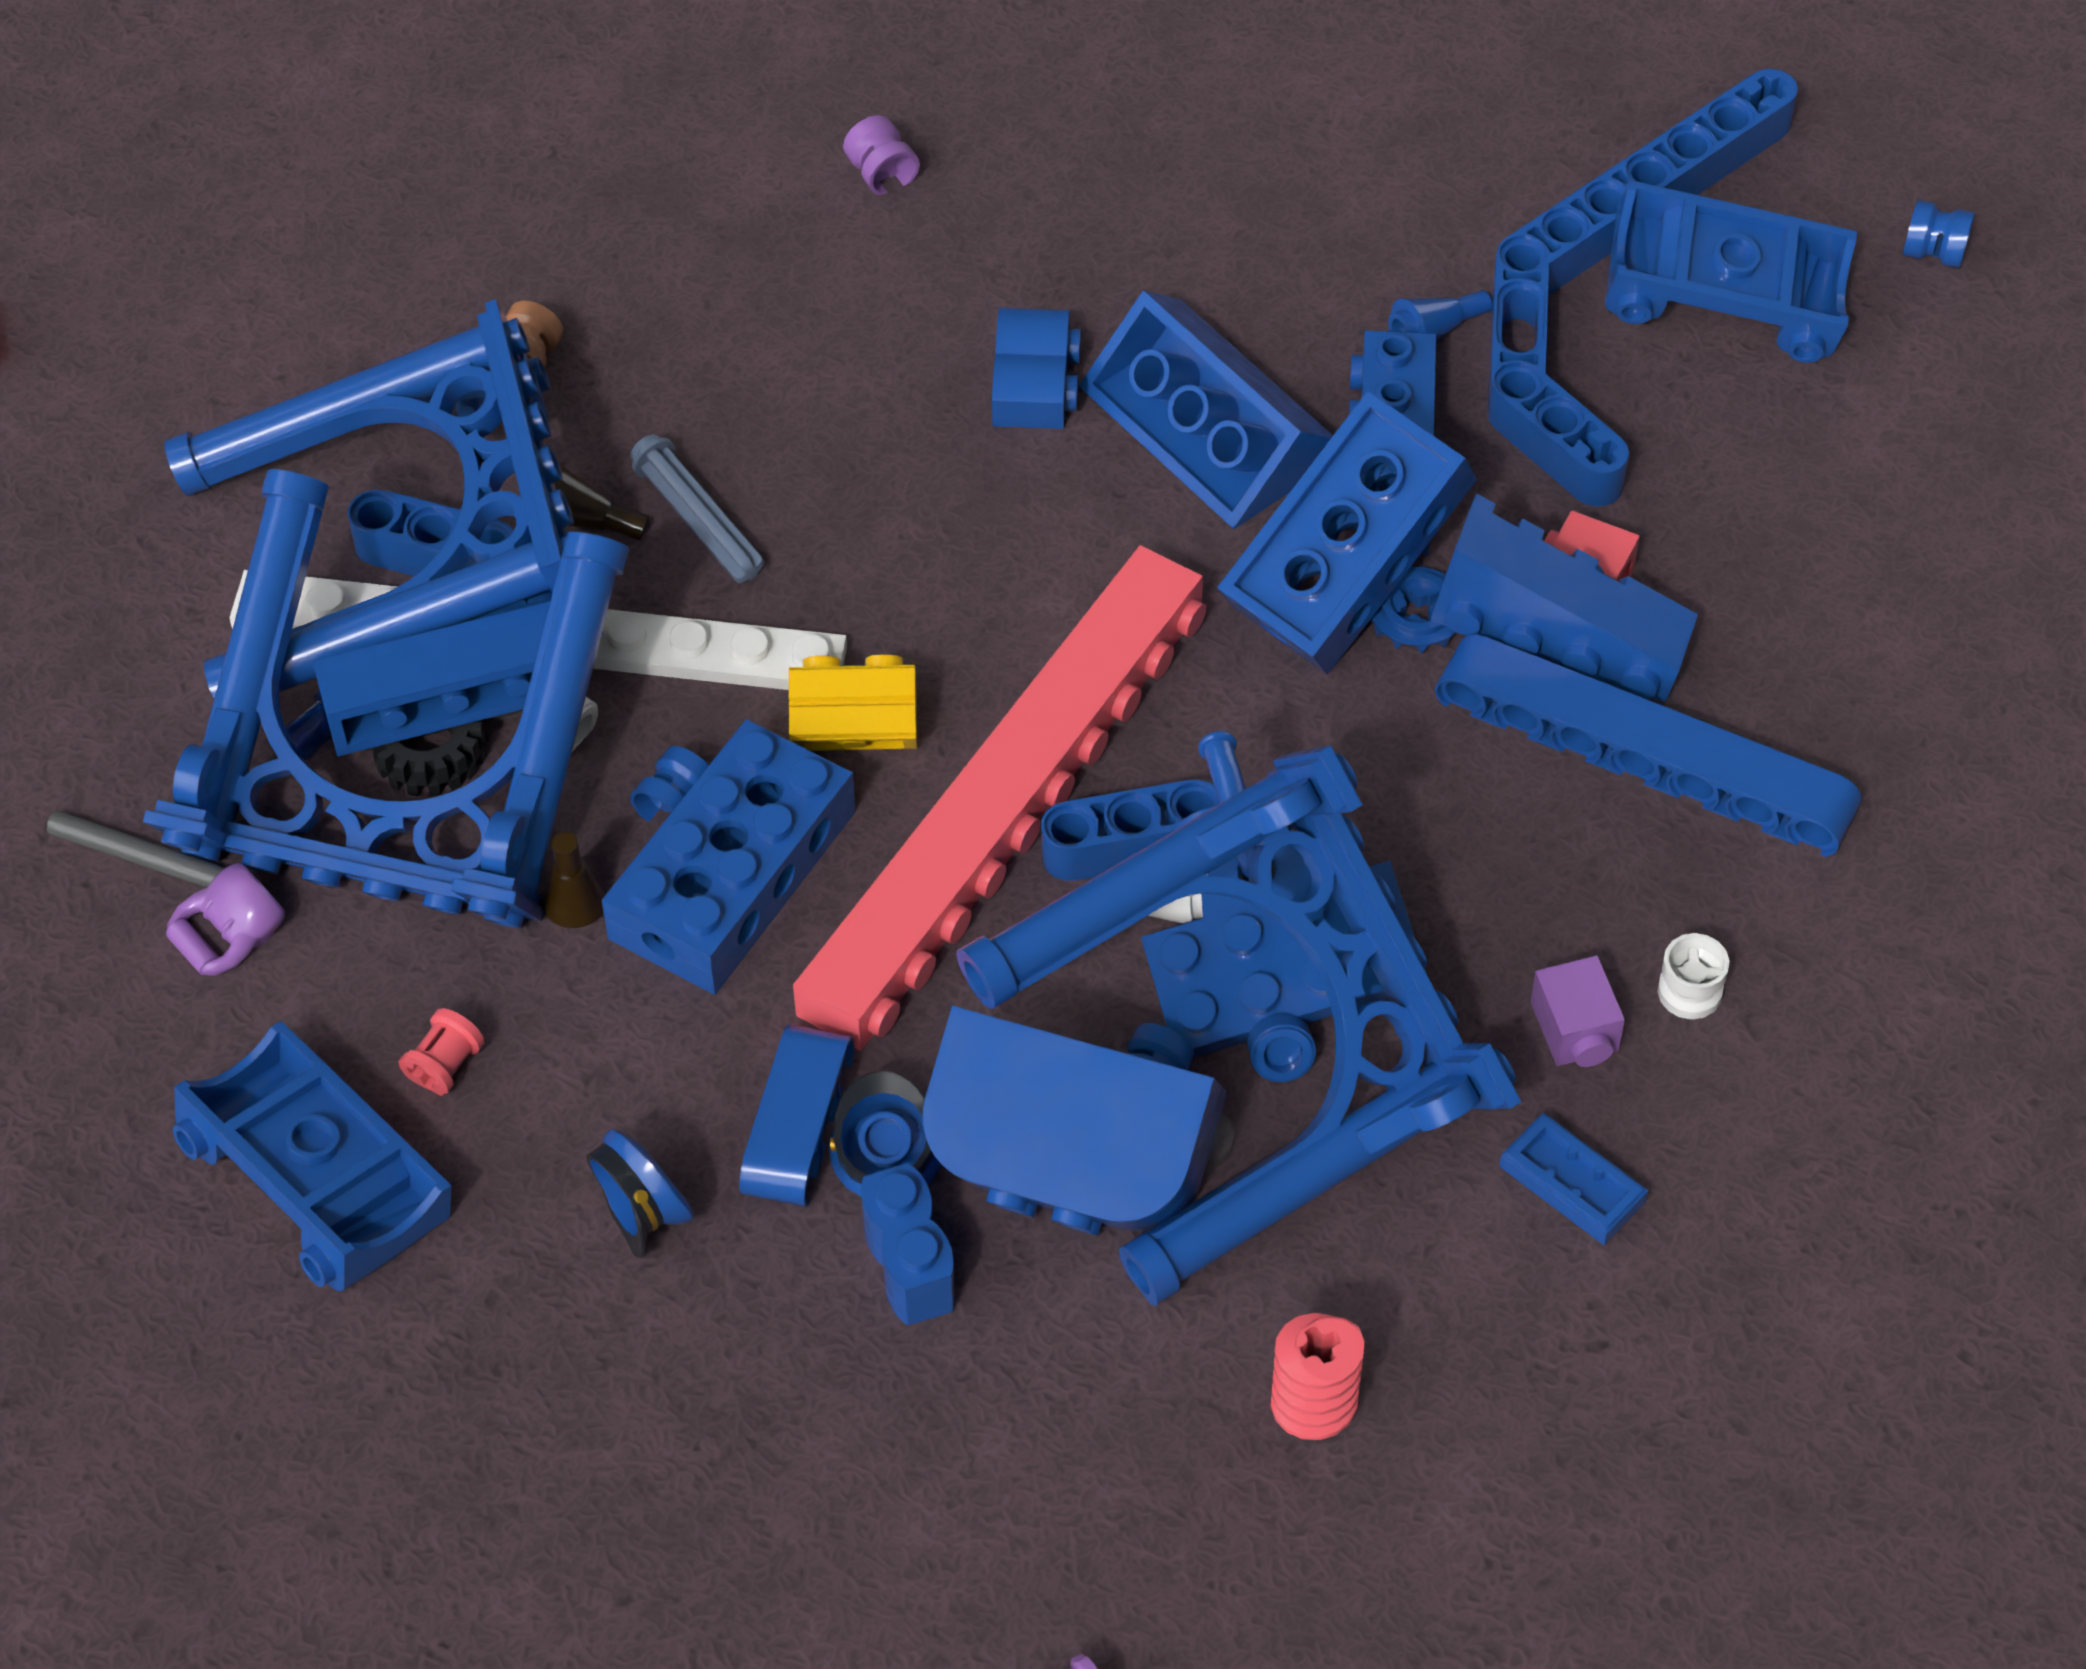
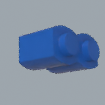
(1032, 368)
(908, 1244)

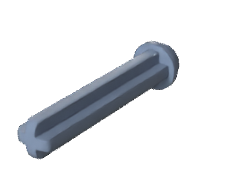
(657, 461)

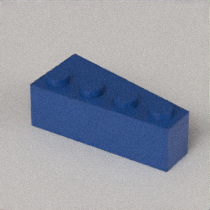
(1561, 606)

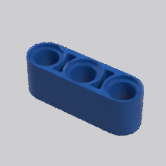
(406, 531)
(1101, 825)
(793, 1114)

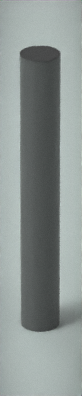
(132, 849)

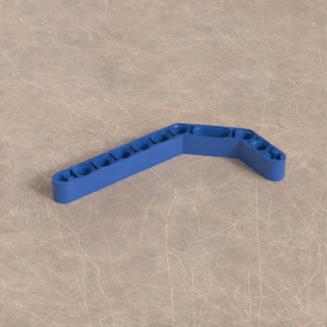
(1576, 235)

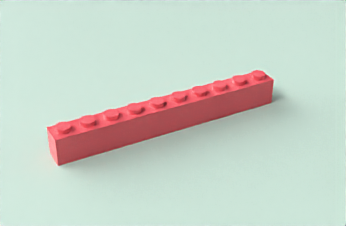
(999, 800)

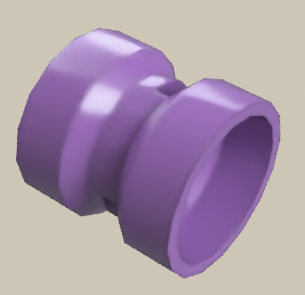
(875, 147)

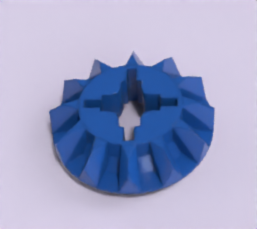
(1421, 588)

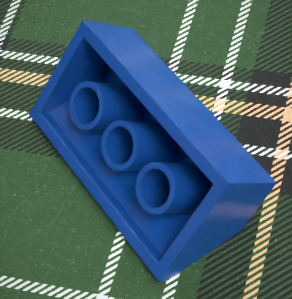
(1203, 408)

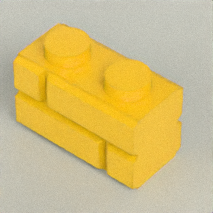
(853, 704)

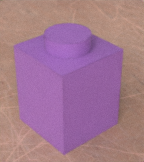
(1577, 1012)

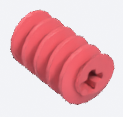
(1317, 1375)

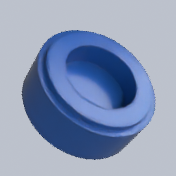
(1281, 1047)

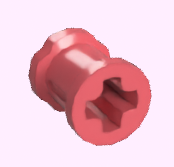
(442, 1051)

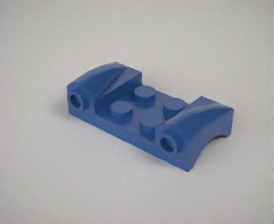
(1730, 263)
(316, 1155)

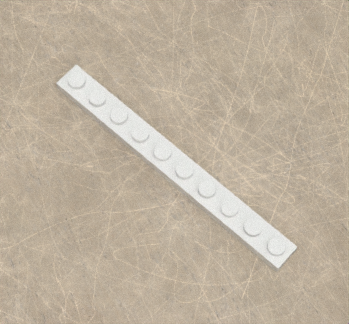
(640, 640)

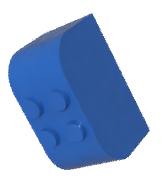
(1068, 1124)

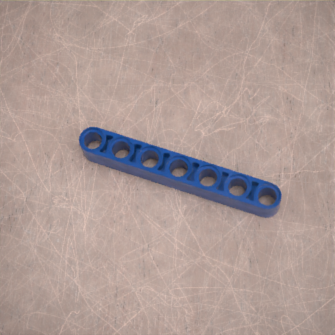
(1651, 742)

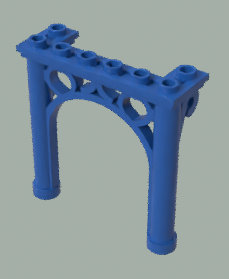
(488, 383)
(216, 779)
(1456, 1077)

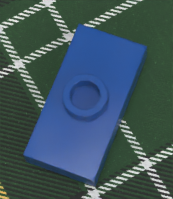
(1573, 1178)

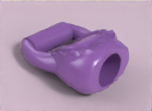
(237, 909)

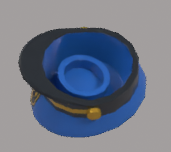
(879, 1129)
(636, 1189)

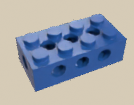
(1340, 494)
(729, 856)

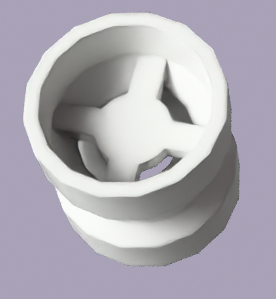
(1693, 976)

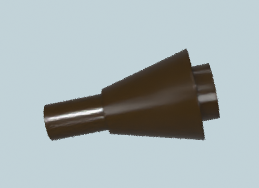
(596, 511)
(572, 891)

